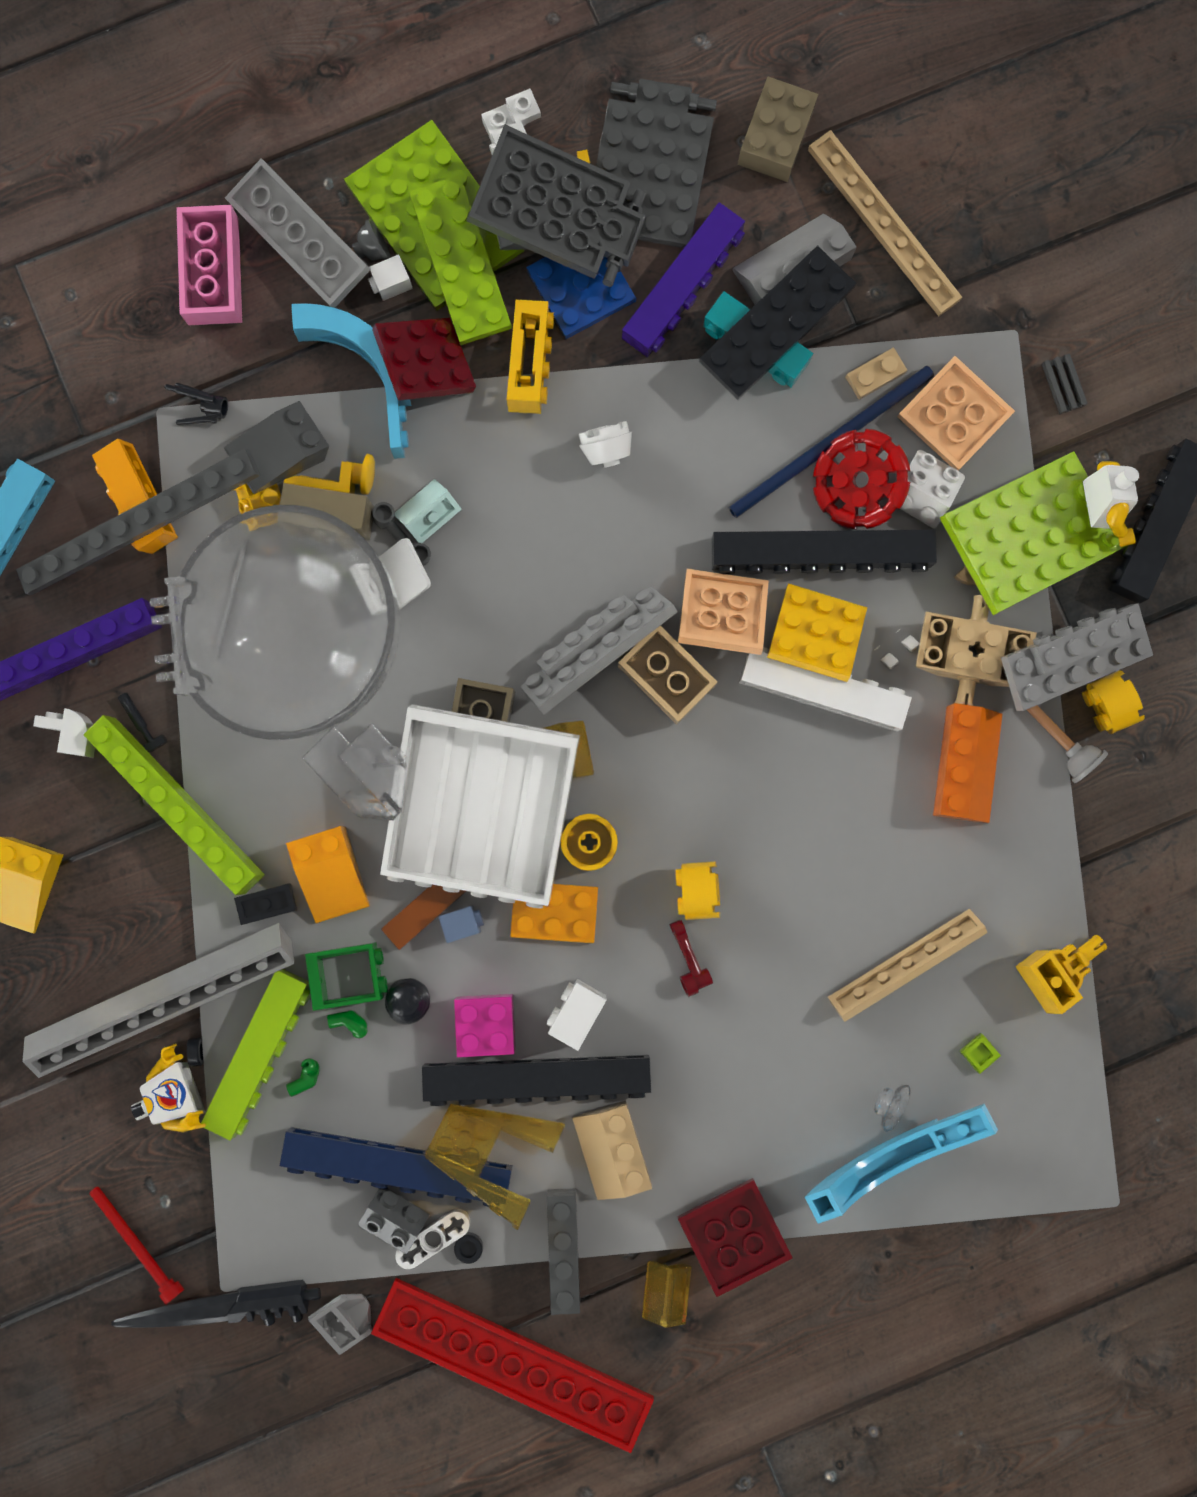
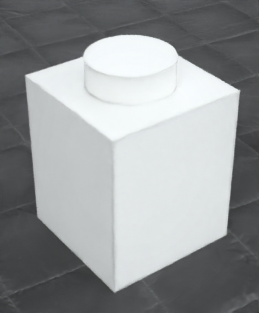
(389, 278)

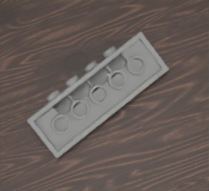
(595, 646)
(1076, 656)

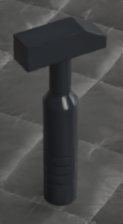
(140, 724)

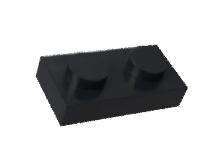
(265, 904)

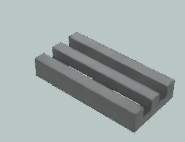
(1074, 381)

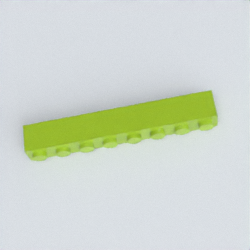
(174, 805)

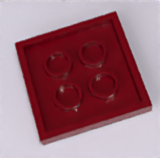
(424, 358)
(734, 1237)

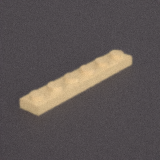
(907, 965)

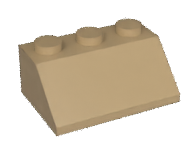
(612, 1152)

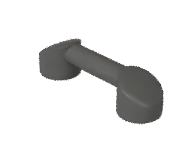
(383, 517)

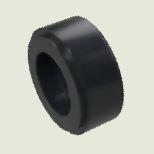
(195, 1052)
(468, 1248)

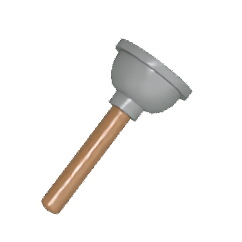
(1081, 759)

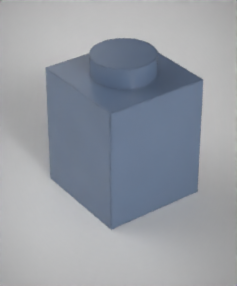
(461, 923)

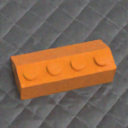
(967, 763)

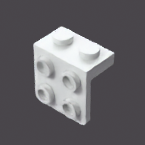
(931, 488)
(405, 571)

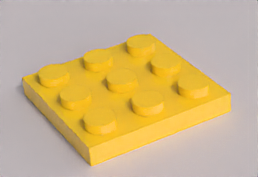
(817, 632)

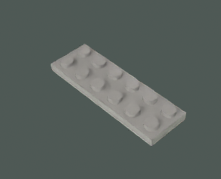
(297, 233)

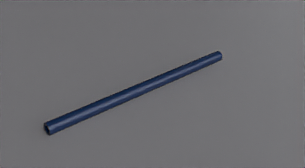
(813, 453)

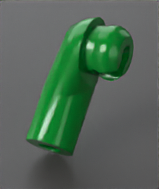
(351, 1021)
(307, 1079)

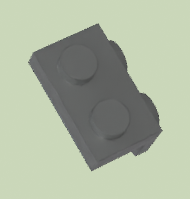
(393, 1219)

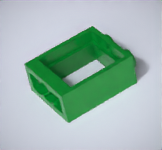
(318, 983)

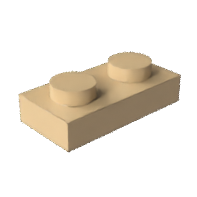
(876, 373)

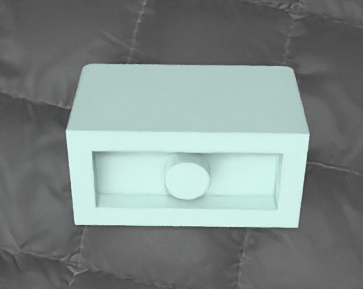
(427, 511)

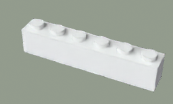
(852, 698)

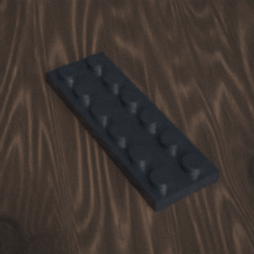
(777, 322)

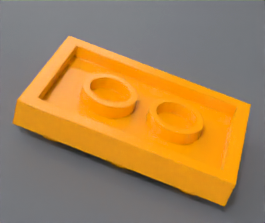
(566, 918)

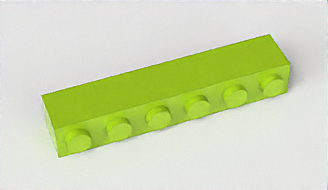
(256, 1054)

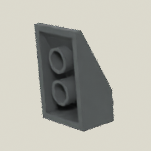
(281, 446)

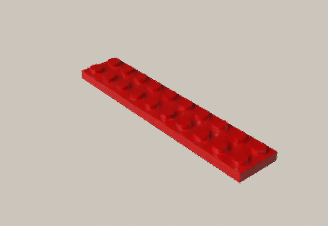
(513, 1365)

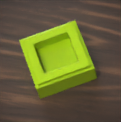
(980, 1053)

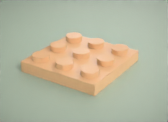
(955, 413)
(723, 611)

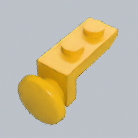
(350, 475)

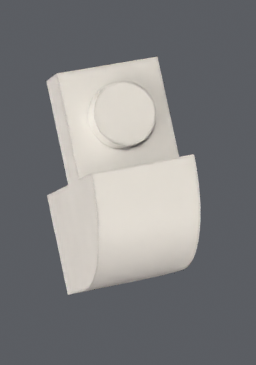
(71, 727)

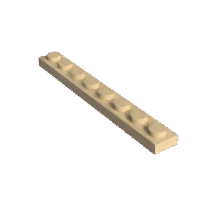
(884, 223)

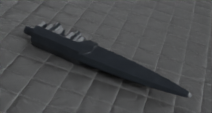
(230, 1307)

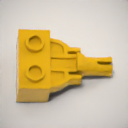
(1059, 974)

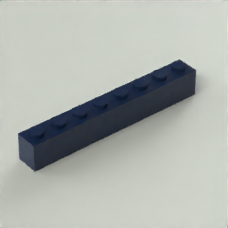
(378, 1163)

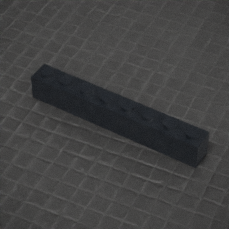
(823, 550)
(536, 1078)

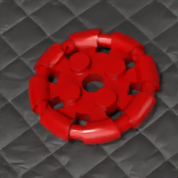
(845, 476)

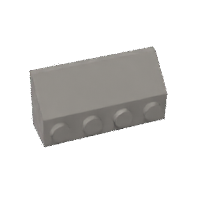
(773, 263)

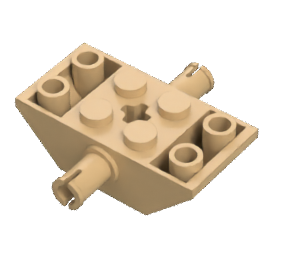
(946, 652)

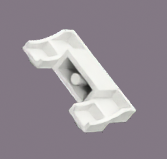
(516, 113)

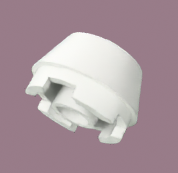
(606, 444)

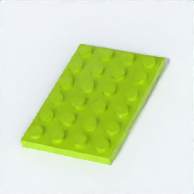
(384, 194)
(1029, 534)

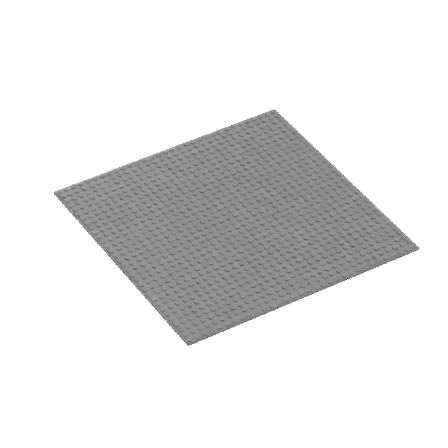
(805, 811)

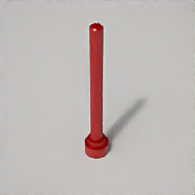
(168, 1288)

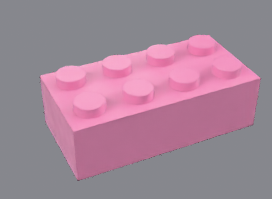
(209, 265)

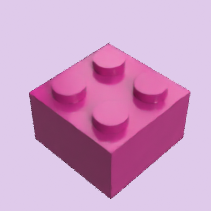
(484, 1025)

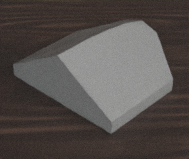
(343, 1321)

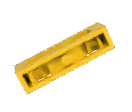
(532, 316)

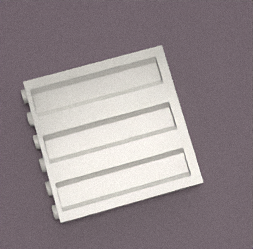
(480, 806)

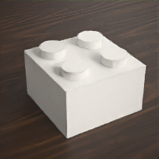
(577, 1014)

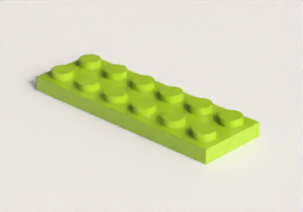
(460, 260)

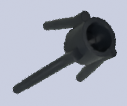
(210, 404)

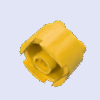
(1113, 702)
(602, 851)
(699, 890)

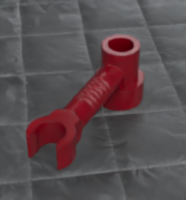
(696, 978)

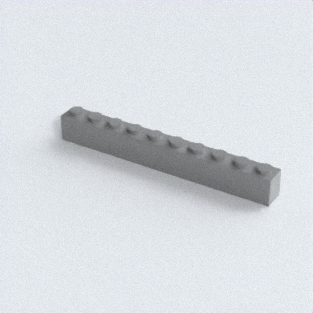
(158, 1000)

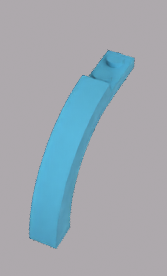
(339, 327)
(862, 1174)

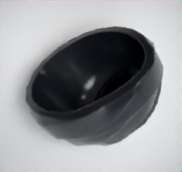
(407, 1001)

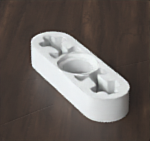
(454, 1235)

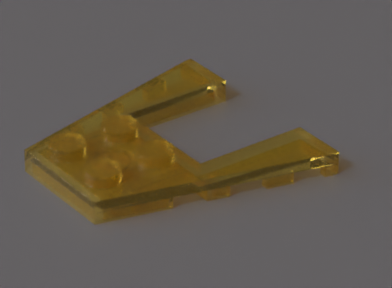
(466, 1141)

